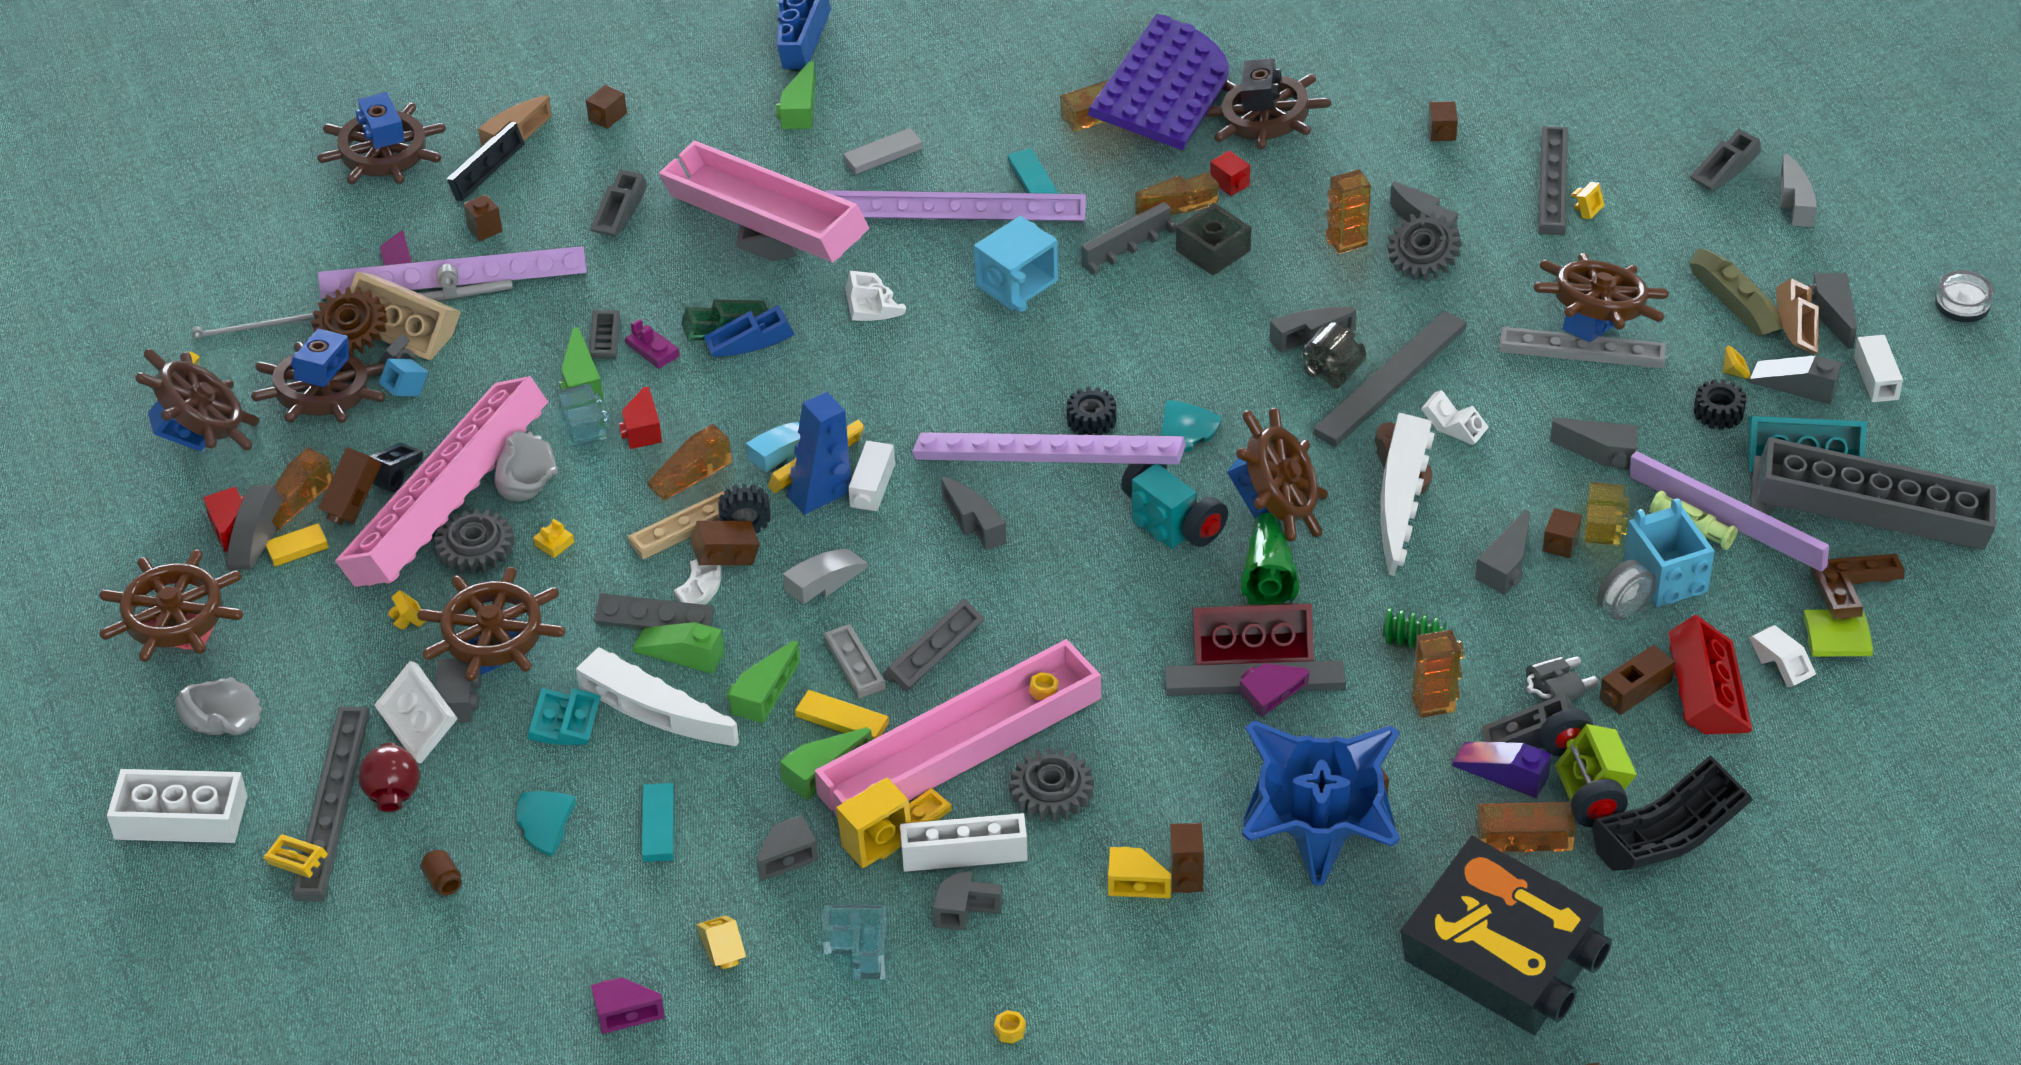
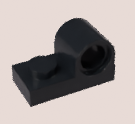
(393, 466)

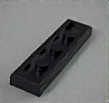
(485, 161)

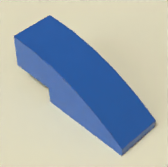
(749, 333)

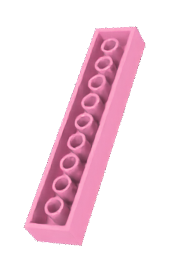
(441, 483)

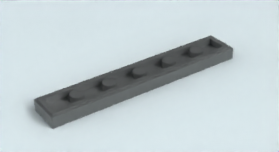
(1553, 180)
(1227, 677)

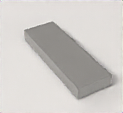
(882, 151)
(854, 661)

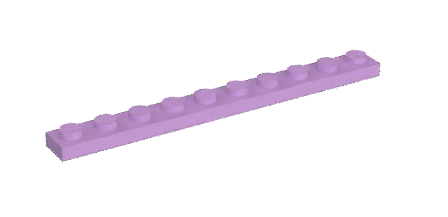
(967, 205)
(470, 270)
(1050, 448)

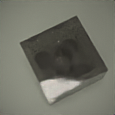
(1213, 238)

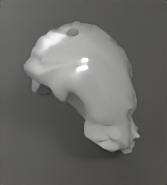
(524, 467)
(218, 707)

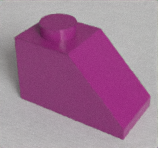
(1271, 685)
(625, 1004)

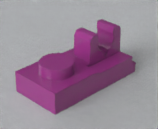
(651, 345)

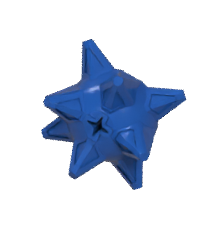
(1320, 792)

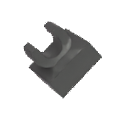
(397, 350)

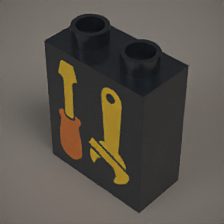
(1506, 936)

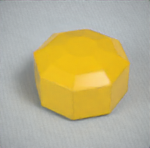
(1043, 686)
(1009, 1027)

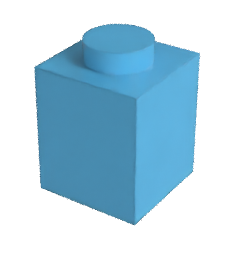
(403, 377)

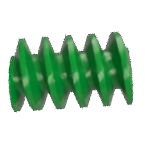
(1409, 628)

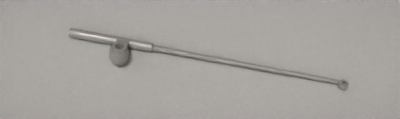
(446, 277)

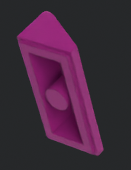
(395, 250)

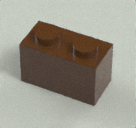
(725, 543)
(1186, 857)

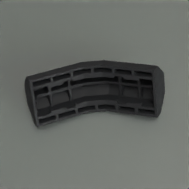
(1672, 823)

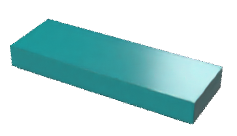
(1031, 172)
(658, 822)

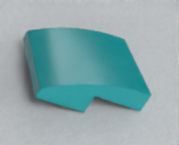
(563, 717)

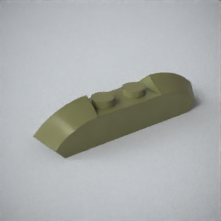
(1736, 291)

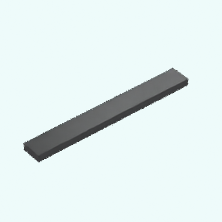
(1389, 378)
(333, 799)

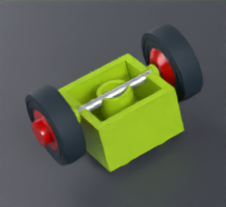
(1590, 765)

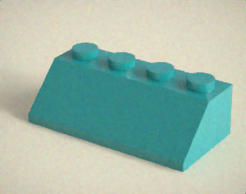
(1832, 435)

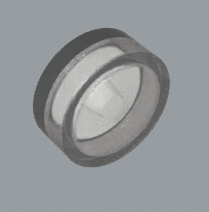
(1626, 590)

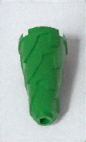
(1269, 564)

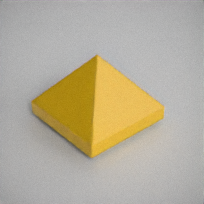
(1735, 363)

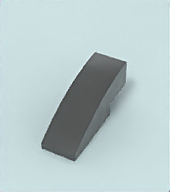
(1727, 160)
(1412, 201)
(619, 203)
(1301, 326)
(974, 513)
(253, 526)

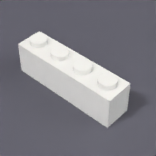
(963, 842)

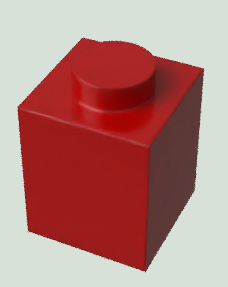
(1230, 172)

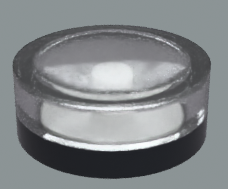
(1964, 296)

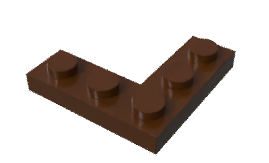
(1839, 575)

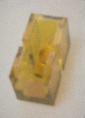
(1605, 513)

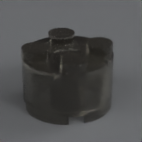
(1333, 354)

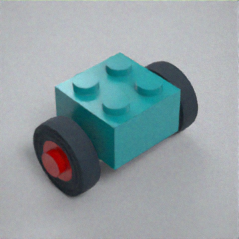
(1170, 507)

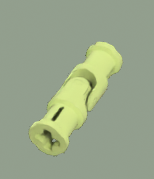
(1704, 521)

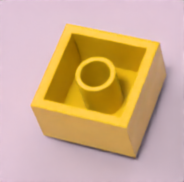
(872, 822)

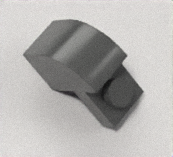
(961, 895)

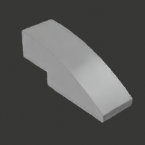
(1797, 193)
(822, 574)

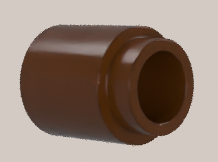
(441, 872)

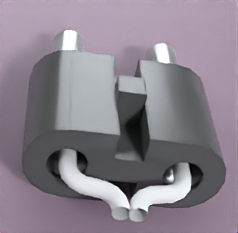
(1555, 679)

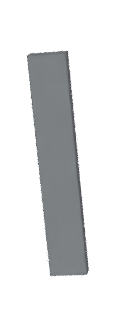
(1572, 347)

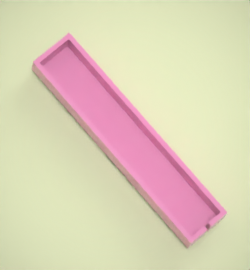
(765, 201)
(964, 729)

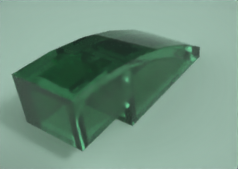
(702, 321)

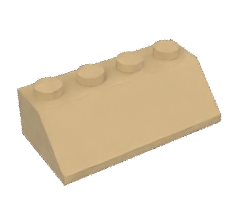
(417, 317)

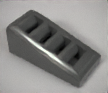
(605, 318)

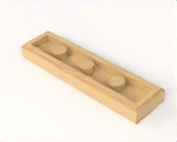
(674, 528)

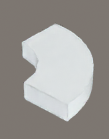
(701, 585)

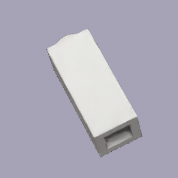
(1878, 368)
(871, 476)

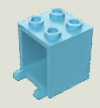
(1016, 263)
(1673, 551)

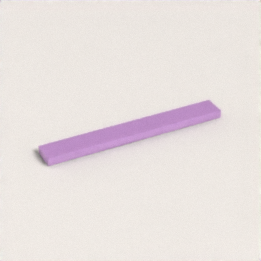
(1730, 511)

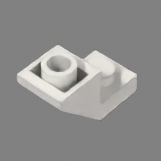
(1462, 424)
(1788, 654)

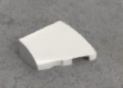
(870, 298)

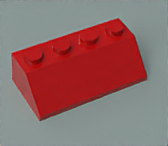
(1708, 678)

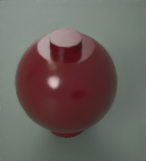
(389, 776)

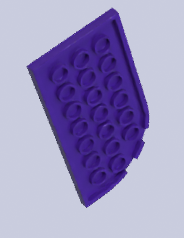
(1164, 83)

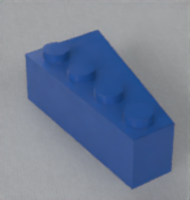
(800, 30)
(821, 455)

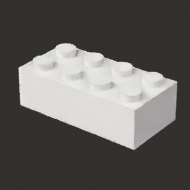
(177, 805)

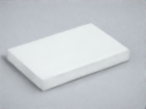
(415, 711)

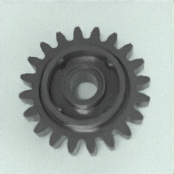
(1442, 246)
(474, 541)
(1051, 785)

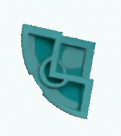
(1189, 422)
(543, 818)

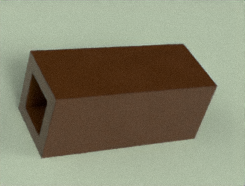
(349, 486)
(1636, 679)

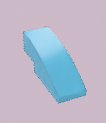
(774, 447)

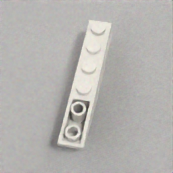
(1401, 483)
(652, 700)

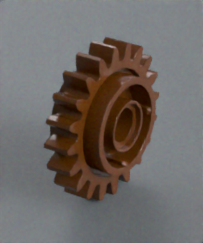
(363, 311)

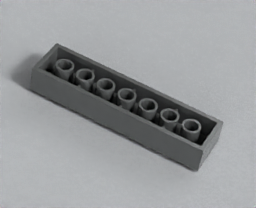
(1877, 493)

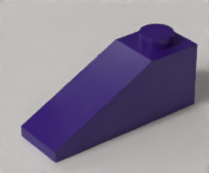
(1507, 764)

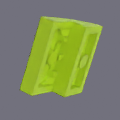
(1837, 636)

